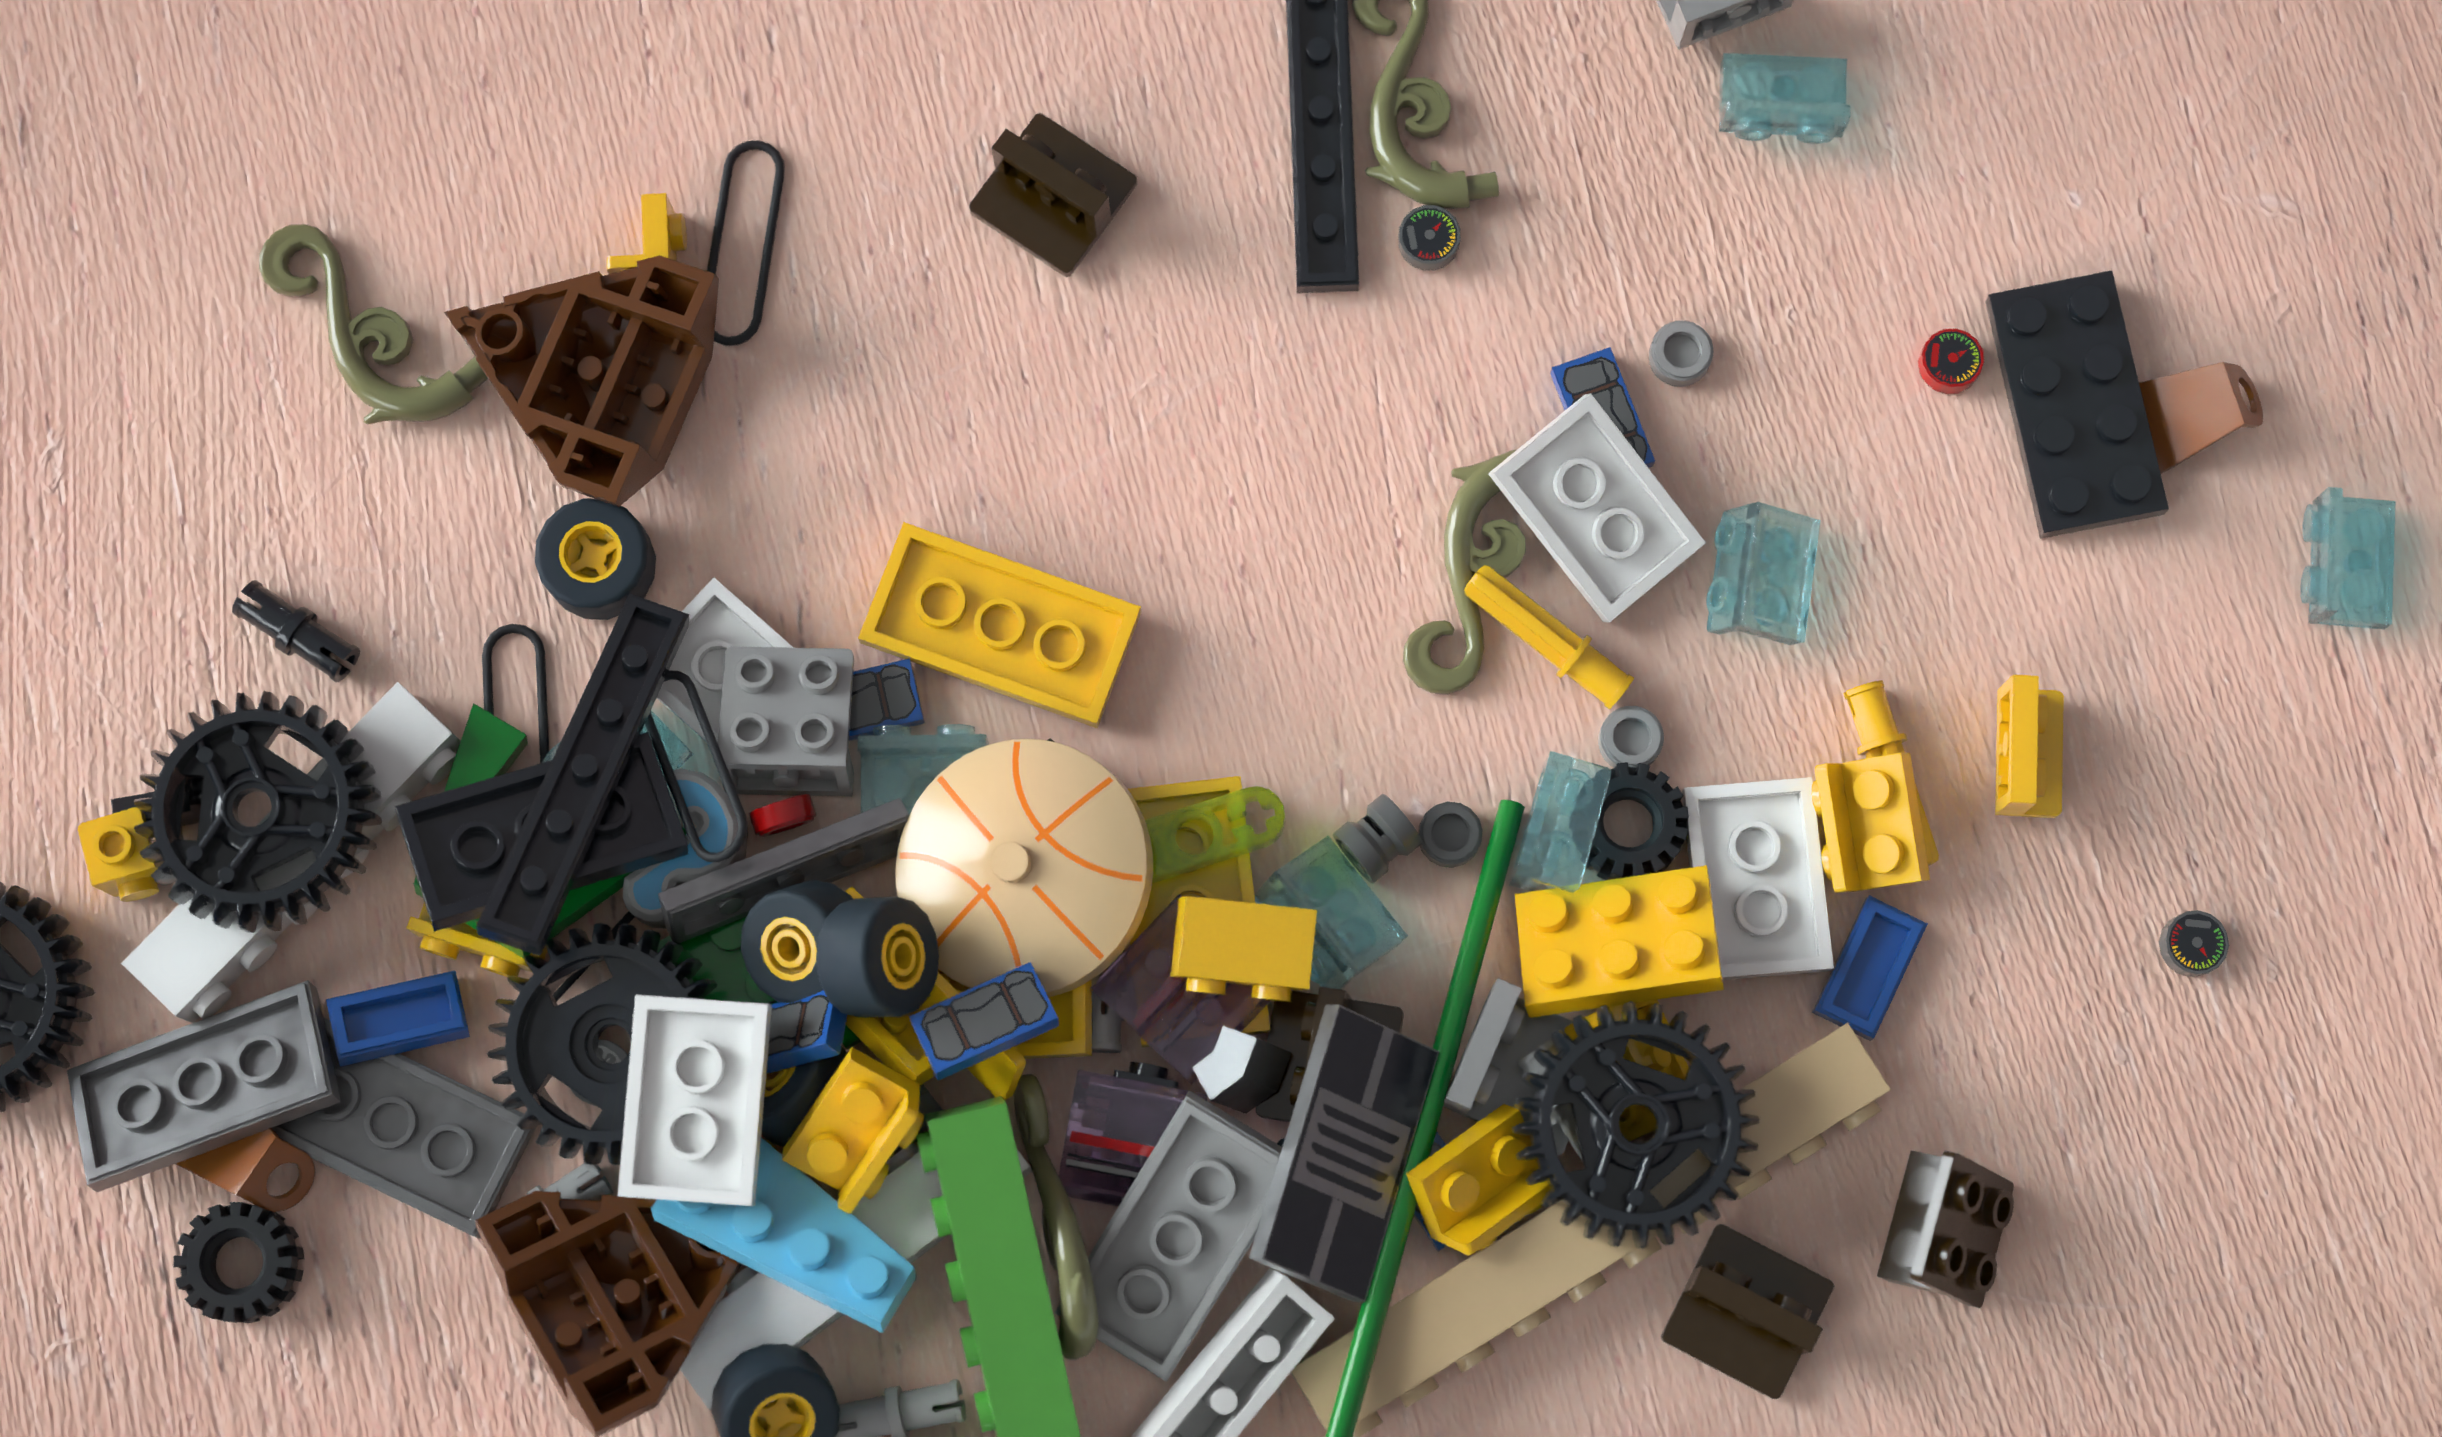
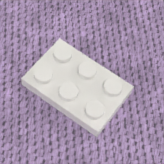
(1597, 508)
(1762, 875)
(695, 1100)

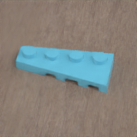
(800, 1242)

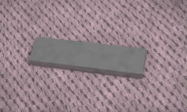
(818, 856)

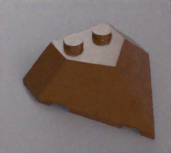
(600, 368)
(604, 1297)

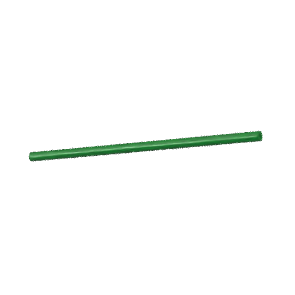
(1447, 1042)

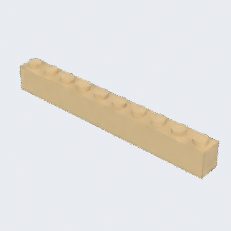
(1545, 1259)

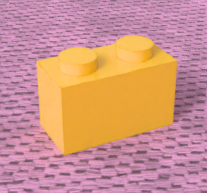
(1243, 945)

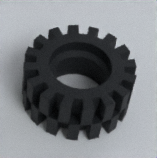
(1668, 824)
(200, 1255)

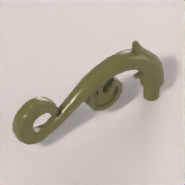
(1432, 102)
(348, 337)
(1461, 563)
(1060, 1227)

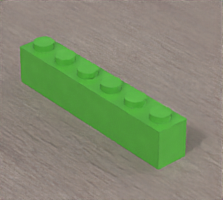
(997, 1271)

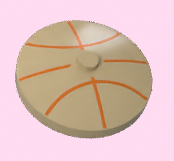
(1025, 862)

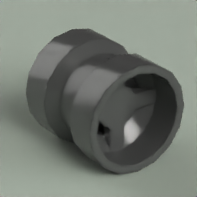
(1377, 838)

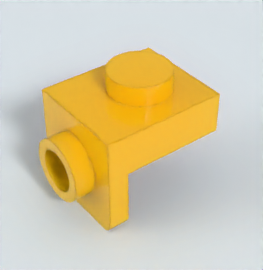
(661, 231)
(114, 855)

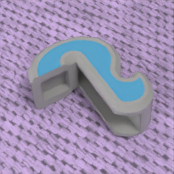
(716, 830)

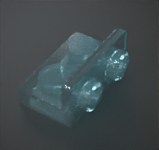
(1783, 97)
(2349, 560)
(1763, 573)
(905, 764)
(1561, 824)
(1350, 920)

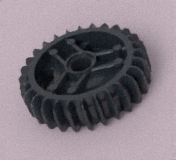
(304, 814)
(40, 1007)
(564, 1038)
(1619, 1173)

